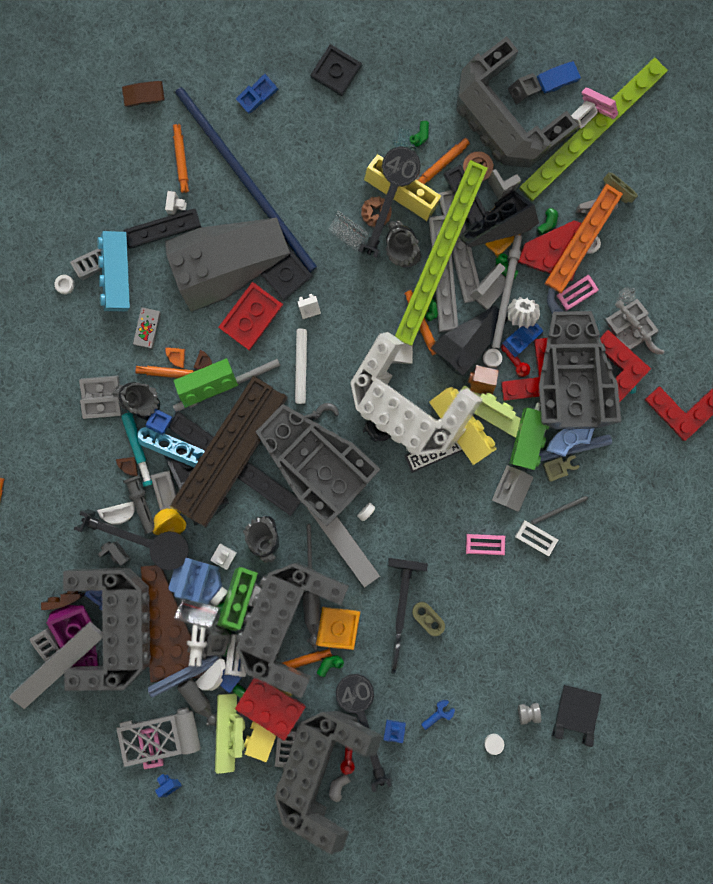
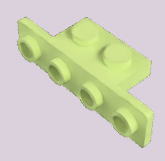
(497, 414)
(228, 733)

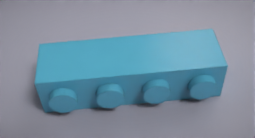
(114, 271)

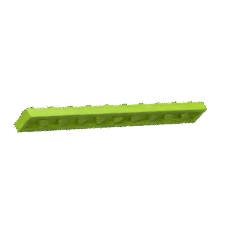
(592, 130)
(440, 252)

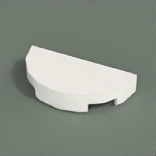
(118, 514)
(212, 677)

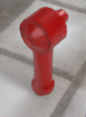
(522, 368)
(347, 765)

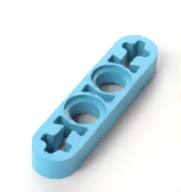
(169, 451)

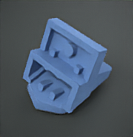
(196, 581)

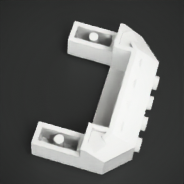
(398, 415)

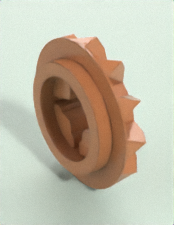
(480, 157)
(367, 211)

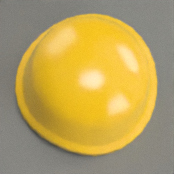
(168, 520)

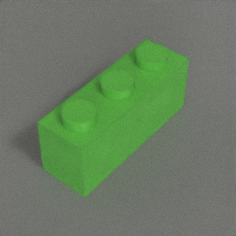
(205, 383)
(528, 440)
(237, 599)

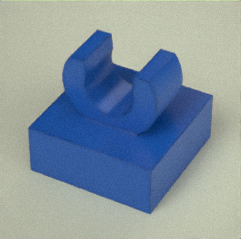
(159, 422)
(394, 731)
(167, 785)

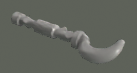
(635, 323)

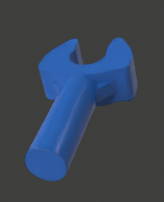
(439, 714)

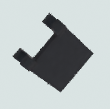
(577, 712)

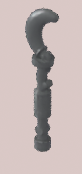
(324, 407)

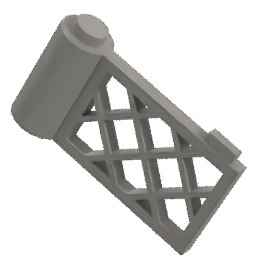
(184, 733)

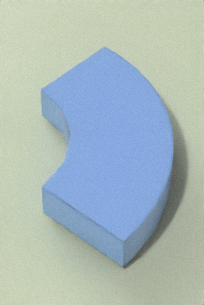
(567, 439)

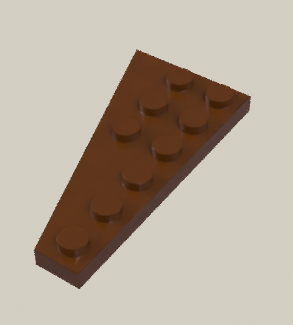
(167, 635)

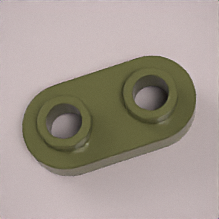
(629, 194)
(428, 618)

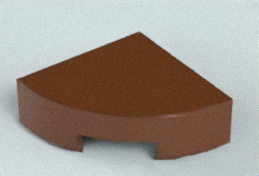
(202, 360)
(128, 465)

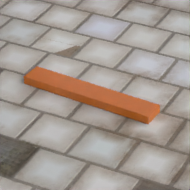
(583, 238)

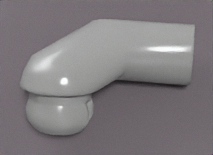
(336, 787)

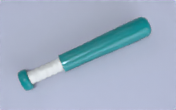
(132, 433)

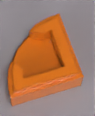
(176, 356)

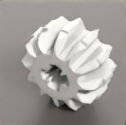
(523, 312)

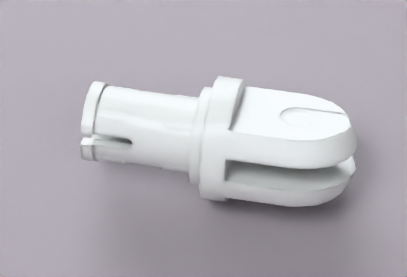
(196, 646)

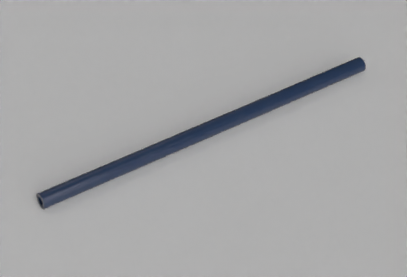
(244, 177)

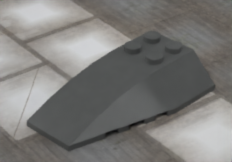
(223, 258)
(576, 376)
(316, 462)

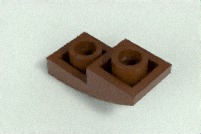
(142, 93)
(64, 599)

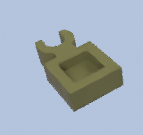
(557, 468)

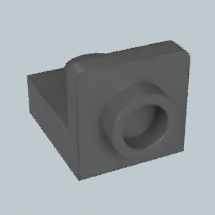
(524, 88)
(118, 554)
(217, 640)

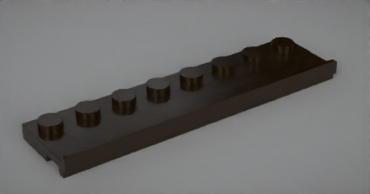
(227, 453)

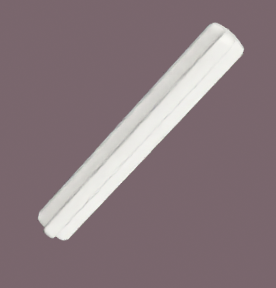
(301, 357)

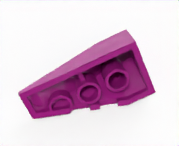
(66, 624)

